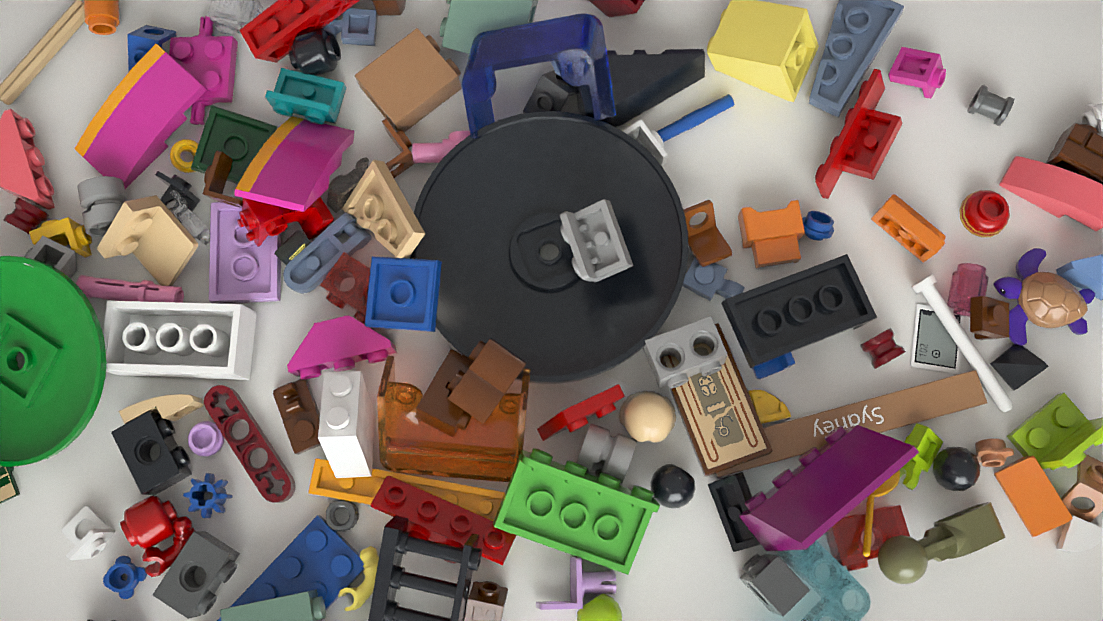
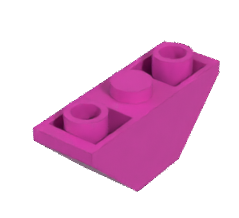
(338, 345)

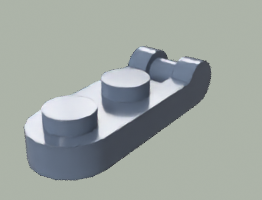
(318, 258)

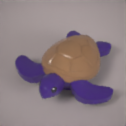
(1042, 299)

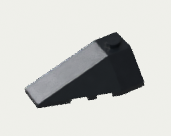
(645, 81)

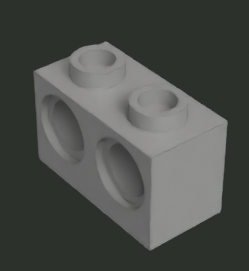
(680, 345)

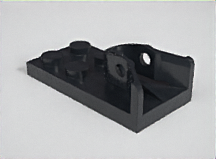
(798, 310)

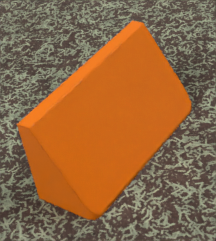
(1033, 495)

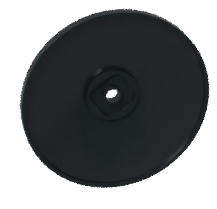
(503, 201)

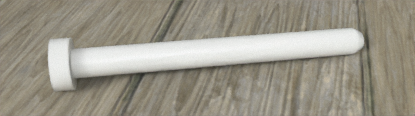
(963, 342)

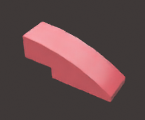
(1056, 190)

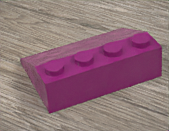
(824, 487)

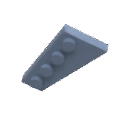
(851, 47)

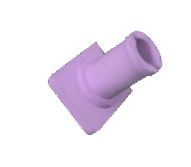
(581, 584)

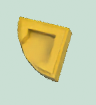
(768, 406)

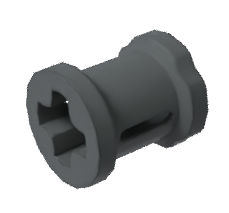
(990, 105)

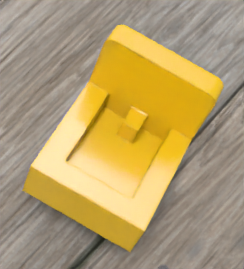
(65, 233)

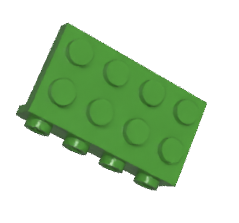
(575, 510)

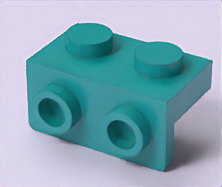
(307, 96)

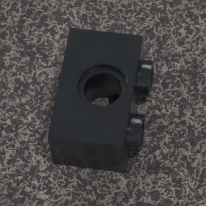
(135, 444)

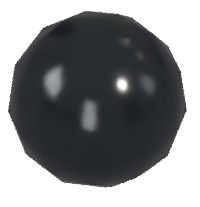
(956, 468)
(672, 486)

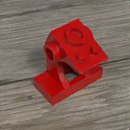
(268, 219)

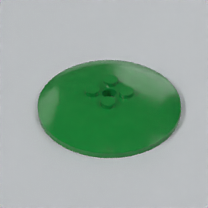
(64, 361)

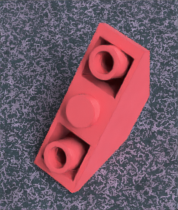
(22, 162)

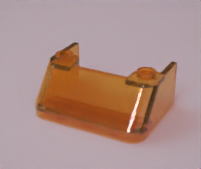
(476, 453)

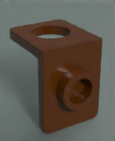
(216, 178)

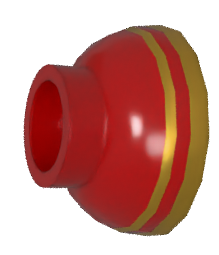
(984, 213)

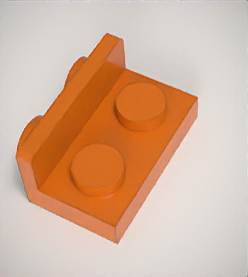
(909, 228)

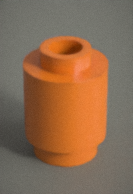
(102, 16)

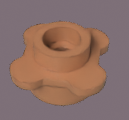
(992, 452)

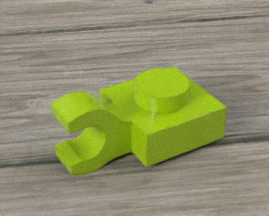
(928, 446)

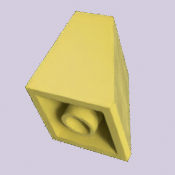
(764, 46)

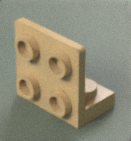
(153, 236)

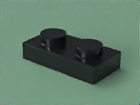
(730, 499)

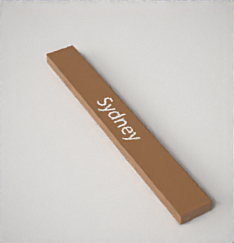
(876, 414)

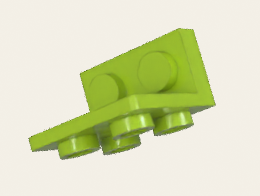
(1057, 434)

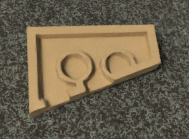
(385, 211)

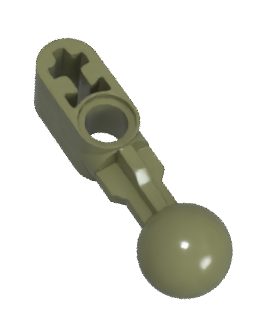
(960, 534)

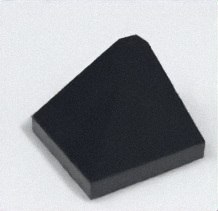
(1018, 366)

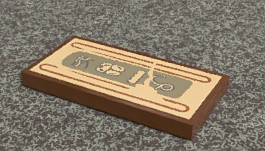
(719, 415)

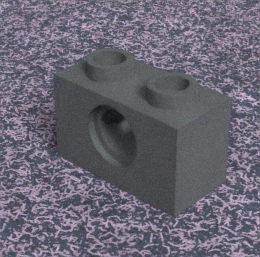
(773, 583)
(179, 587)

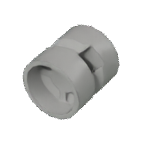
(103, 200)
(606, 452)

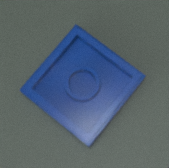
(403, 294)

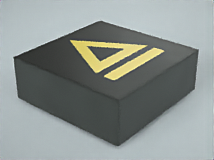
(292, 247)

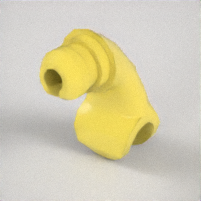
(365, 590)

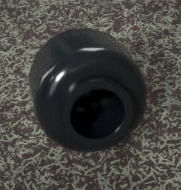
(315, 52)

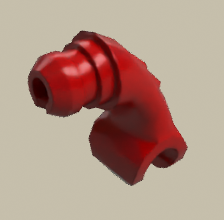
(165, 558)

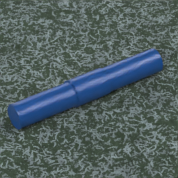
(696, 118)

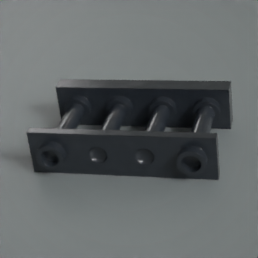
(392, 576)

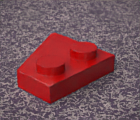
(576, 415)

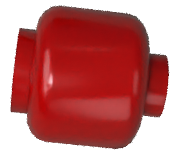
(149, 522)

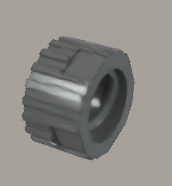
(331, 519)

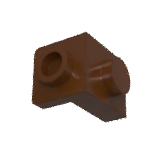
(989, 318)

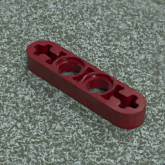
(244, 447)

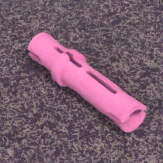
(128, 291)

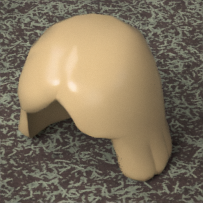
(647, 416)

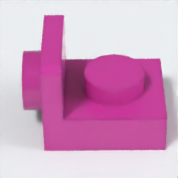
(918, 70)

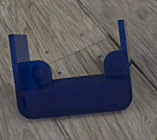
(572, 40)

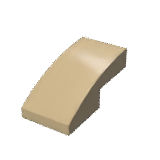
(168, 406)

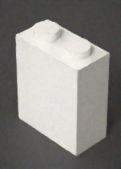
(347, 424)

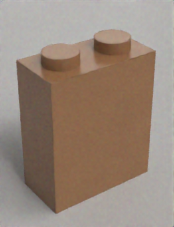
(409, 80)

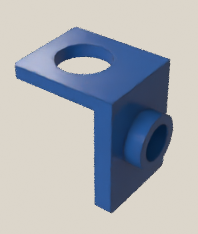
(142, 41)

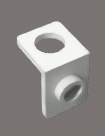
(650, 139)
(93, 541)

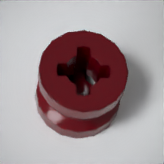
(26, 216)
(882, 348)

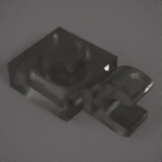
(343, 186)

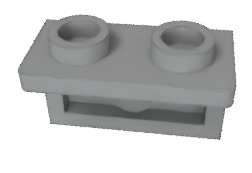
(595, 241)

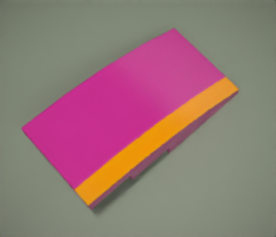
(139, 117)
(295, 164)

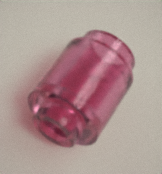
(966, 282)

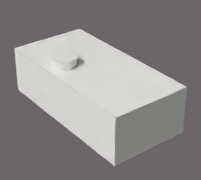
(179, 339)

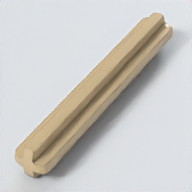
(42, 53)

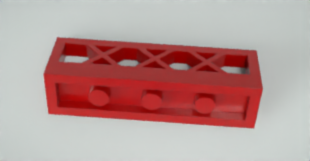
(273, 31)

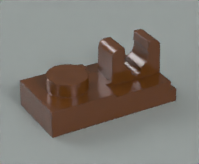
(299, 415)

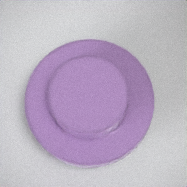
(205, 439)

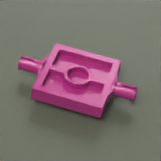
(210, 62)

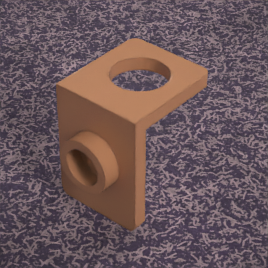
(1088, 485)

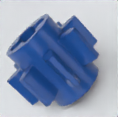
(197, 492)

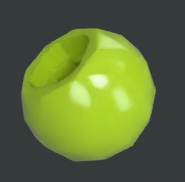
(600, 609)

